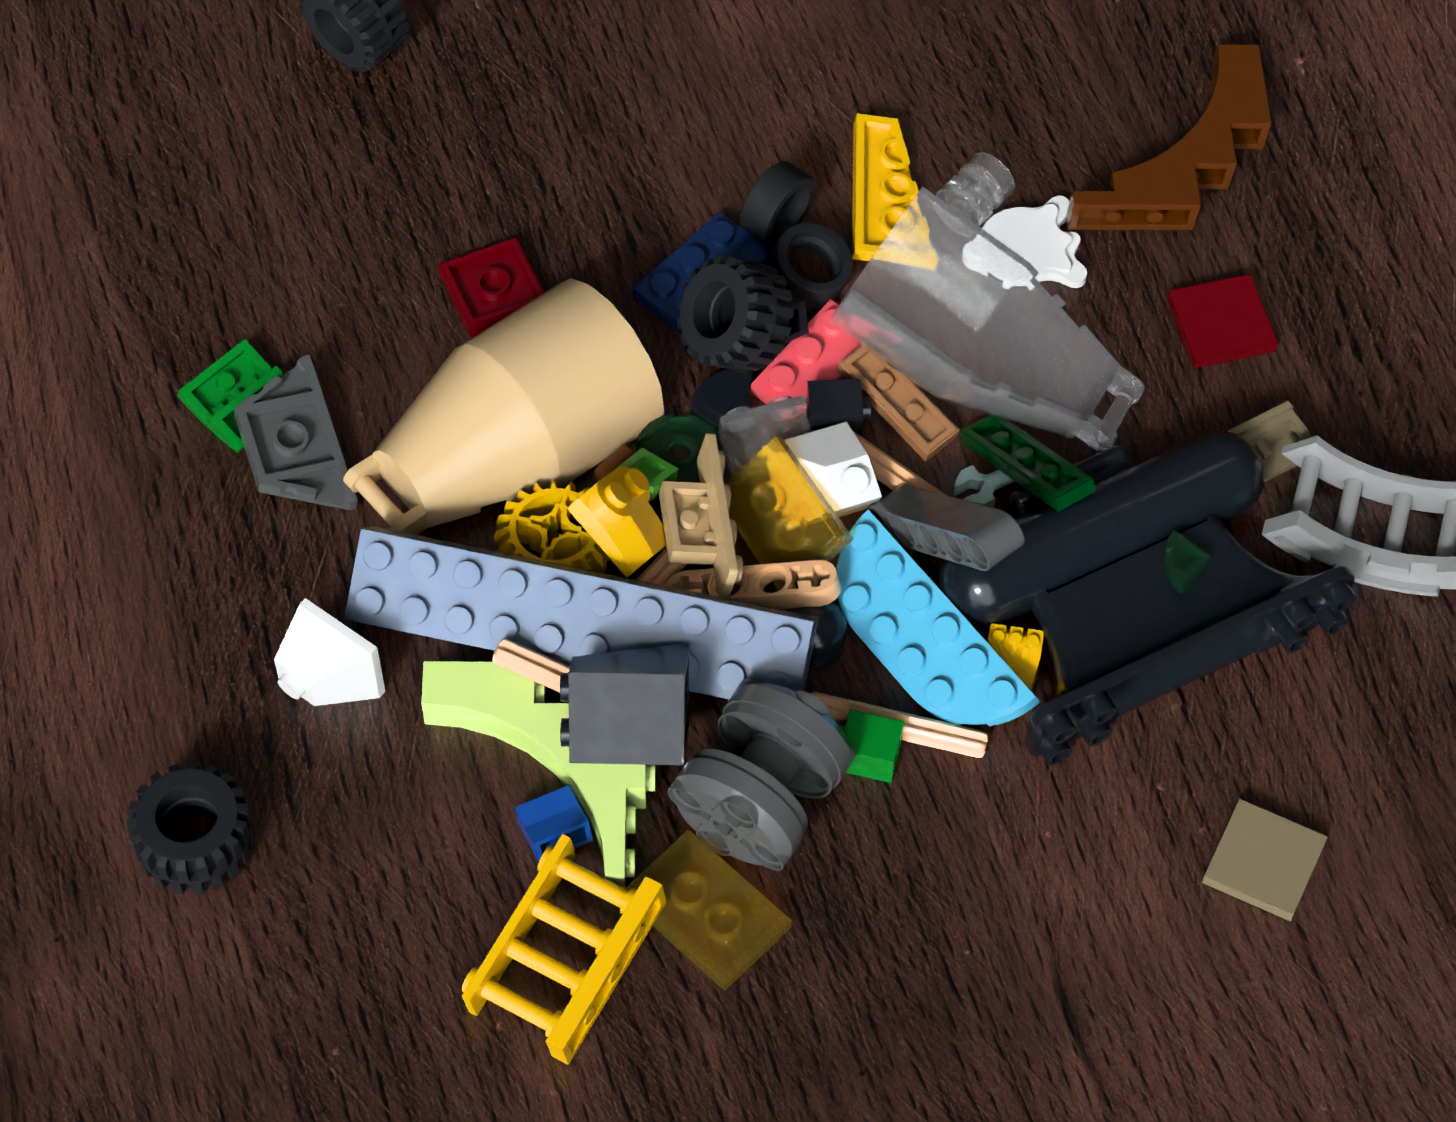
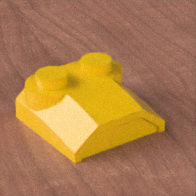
(621, 518)

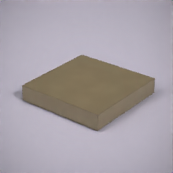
(1264, 860)

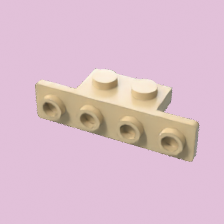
(699, 520)

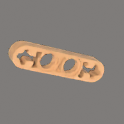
(758, 576)

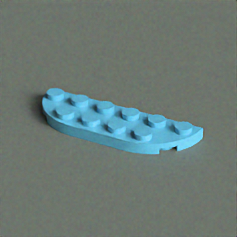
(923, 634)

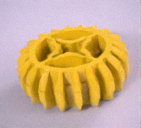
(539, 519)

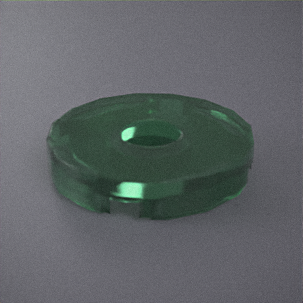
(673, 432)

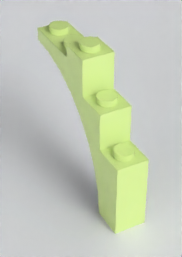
(515, 711)

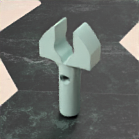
(971, 479)

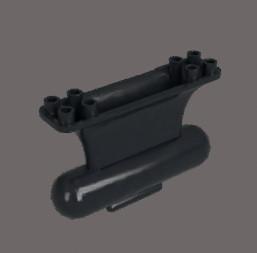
(1104, 597)

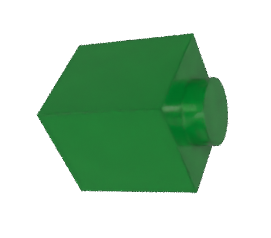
(875, 743)

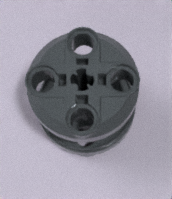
(779, 748)

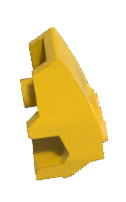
(1019, 650)

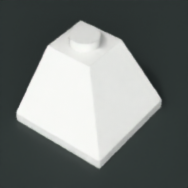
(838, 467)
(327, 660)

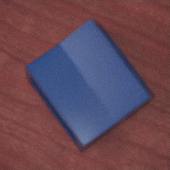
(549, 817)

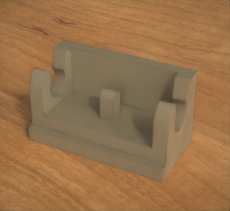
(1270, 433)

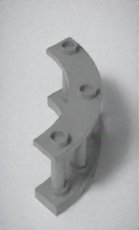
(1370, 565)

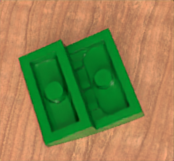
(224, 386)

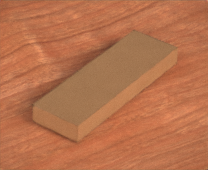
(900, 403)

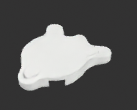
(1039, 240)

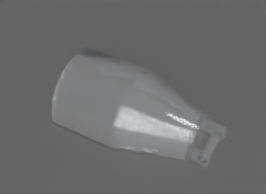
(981, 329)

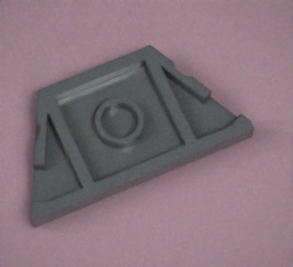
(294, 440)

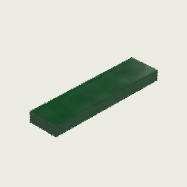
(1027, 462)

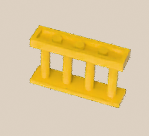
(588, 987)

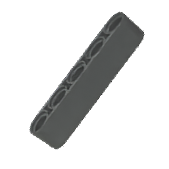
(948, 527)

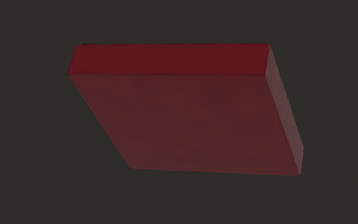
(490, 284)
(1222, 321)

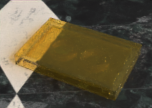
(783, 510)
(712, 910)

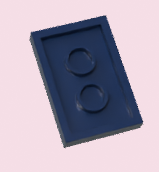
(663, 286)

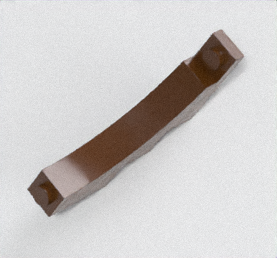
(1166, 188)

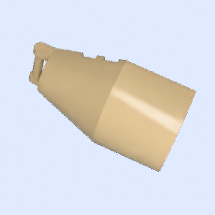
(515, 408)

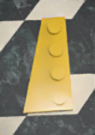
(880, 182)

